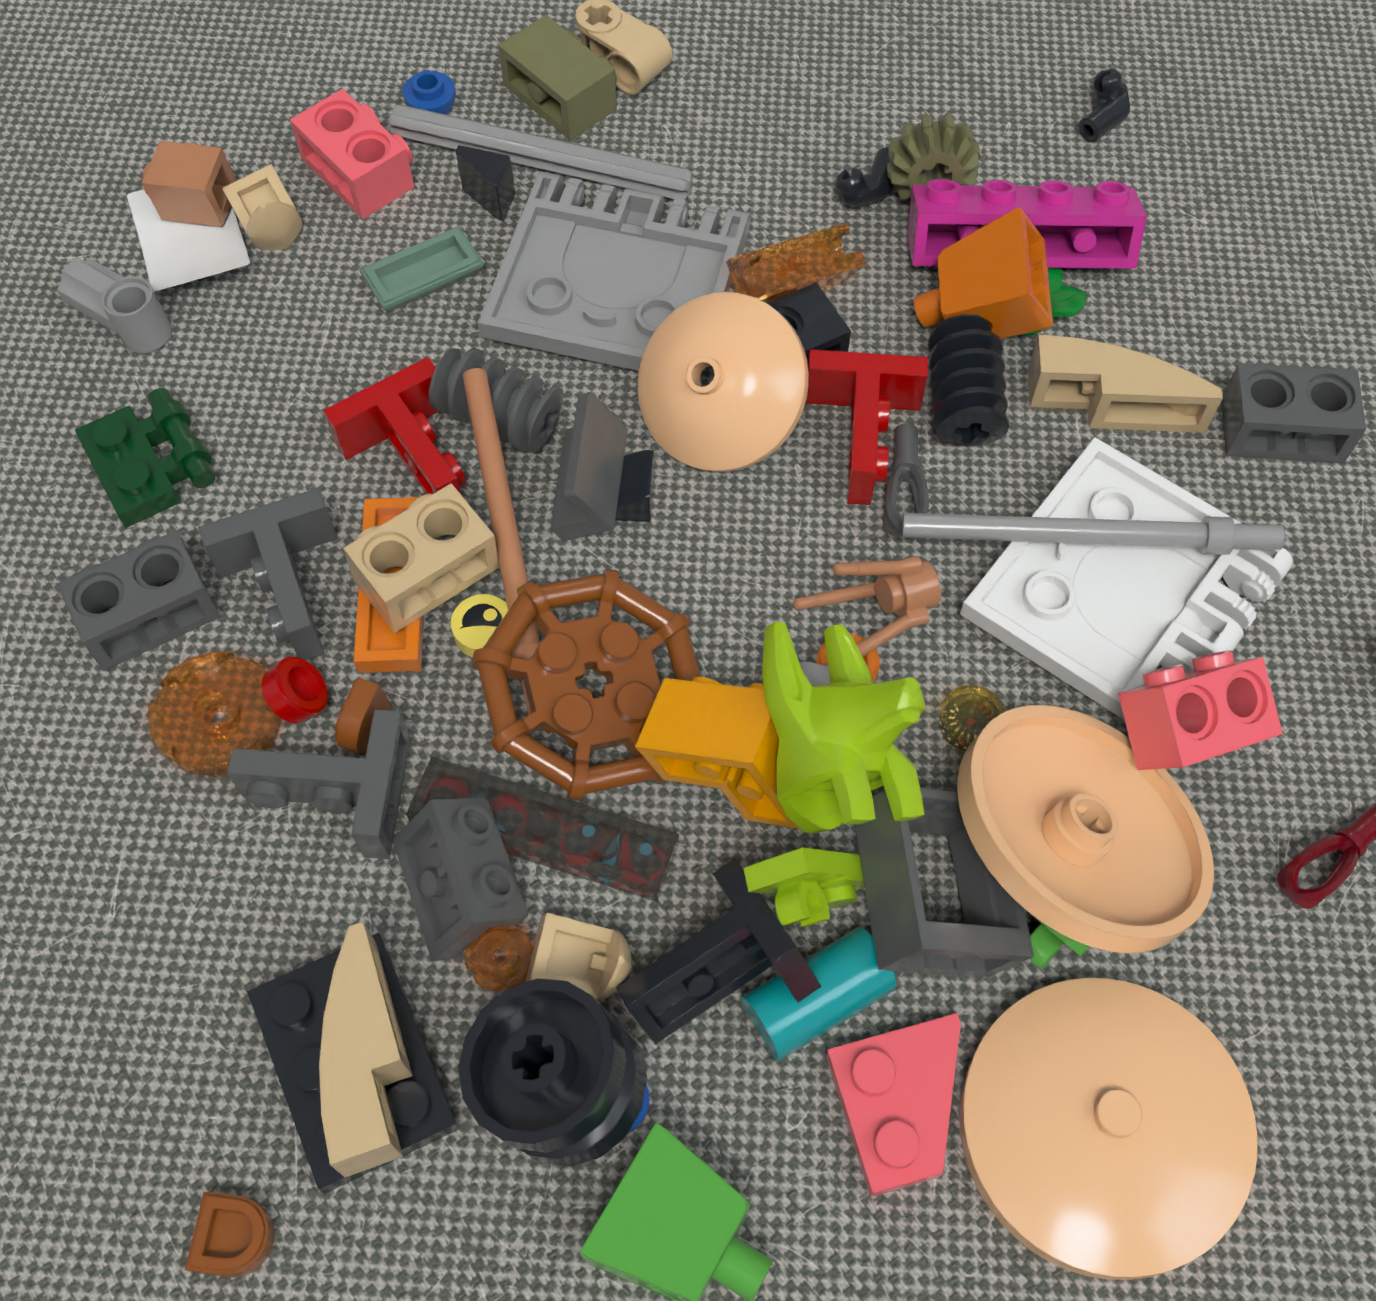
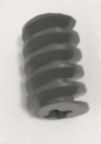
(519, 409)

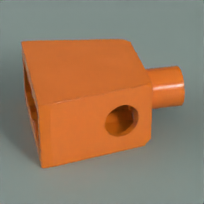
(993, 275)

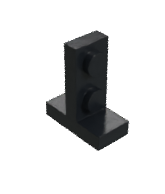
(716, 962)

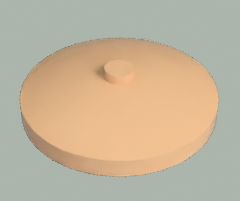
(1082, 831)
(1108, 1129)

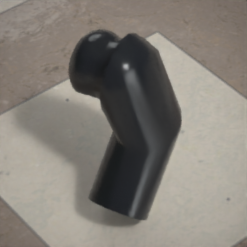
(868, 188)

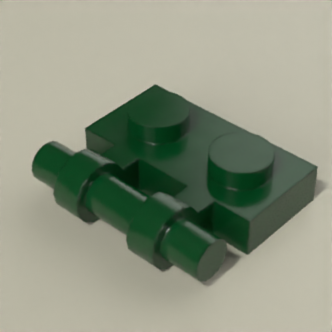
(128, 466)

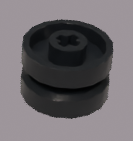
(552, 1073)

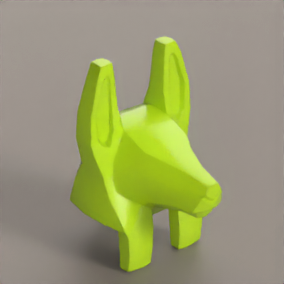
(839, 735)

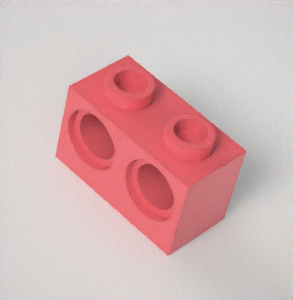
(353, 152)
(1199, 712)

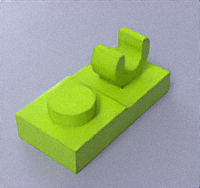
(807, 883)

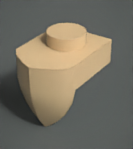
(265, 209)
(581, 954)

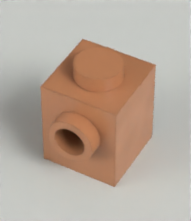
(188, 183)

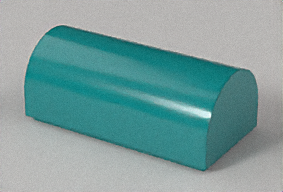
(848, 986)

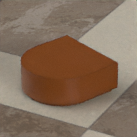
(357, 713)
(230, 1236)

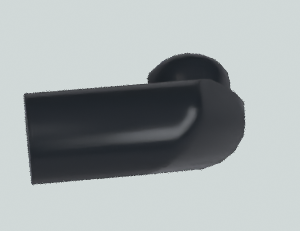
(1110, 105)

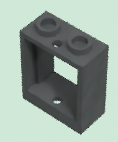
(994, 925)

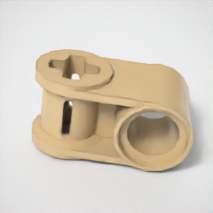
(631, 47)

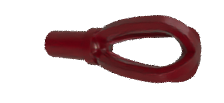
(1348, 841)

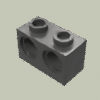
(1292, 413)
(143, 609)

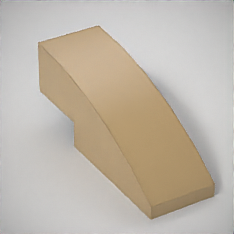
(1119, 386)
(358, 1058)

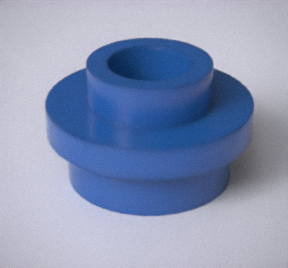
(430, 91)

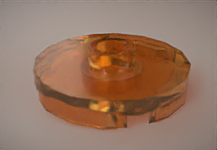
(198, 692)

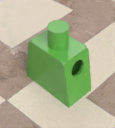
(675, 1227)

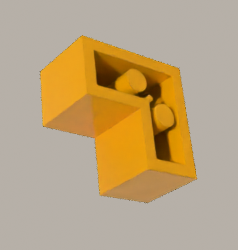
(717, 740)

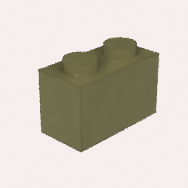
(558, 77)

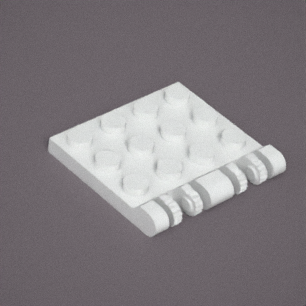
(1120, 610)

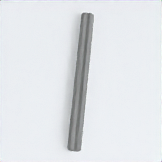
(543, 152)

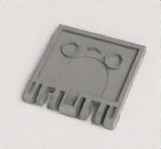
(602, 279)

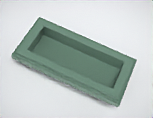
(422, 269)

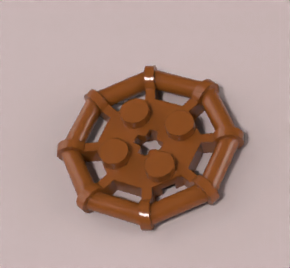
(561, 659)

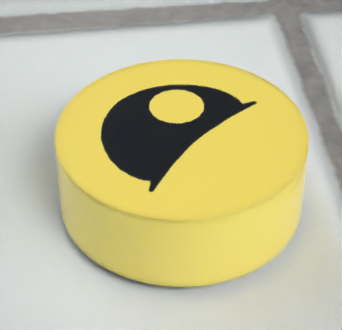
(476, 621)

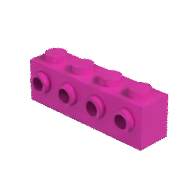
(1079, 224)

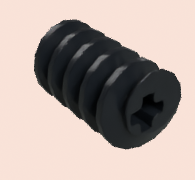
(967, 381)

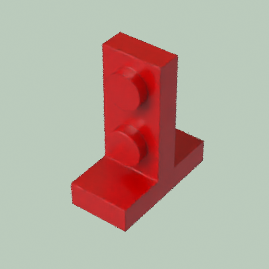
(871, 388)
(396, 412)

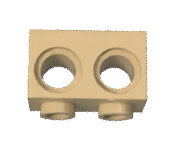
(432, 567)

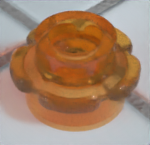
(503, 974)

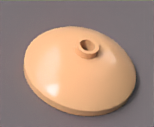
(754, 389)

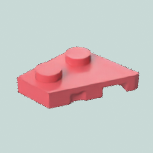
(898, 1101)

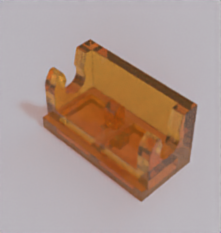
(796, 264)

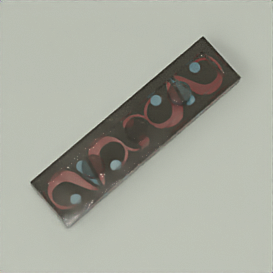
(560, 830)

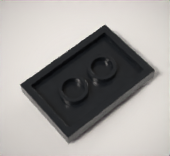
(292, 1024)

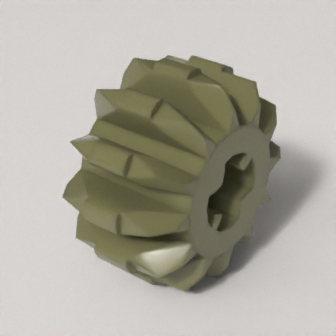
(932, 153)

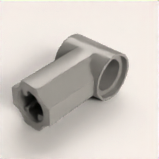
(116, 302)

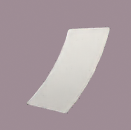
(184, 251)

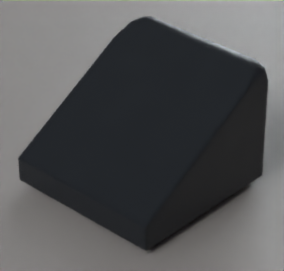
(487, 179)
(636, 487)

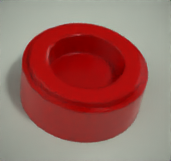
(294, 690)

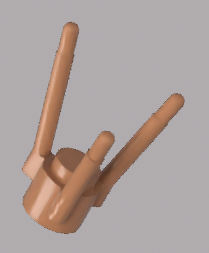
(906, 589)

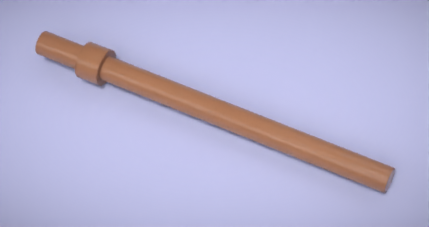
(499, 501)

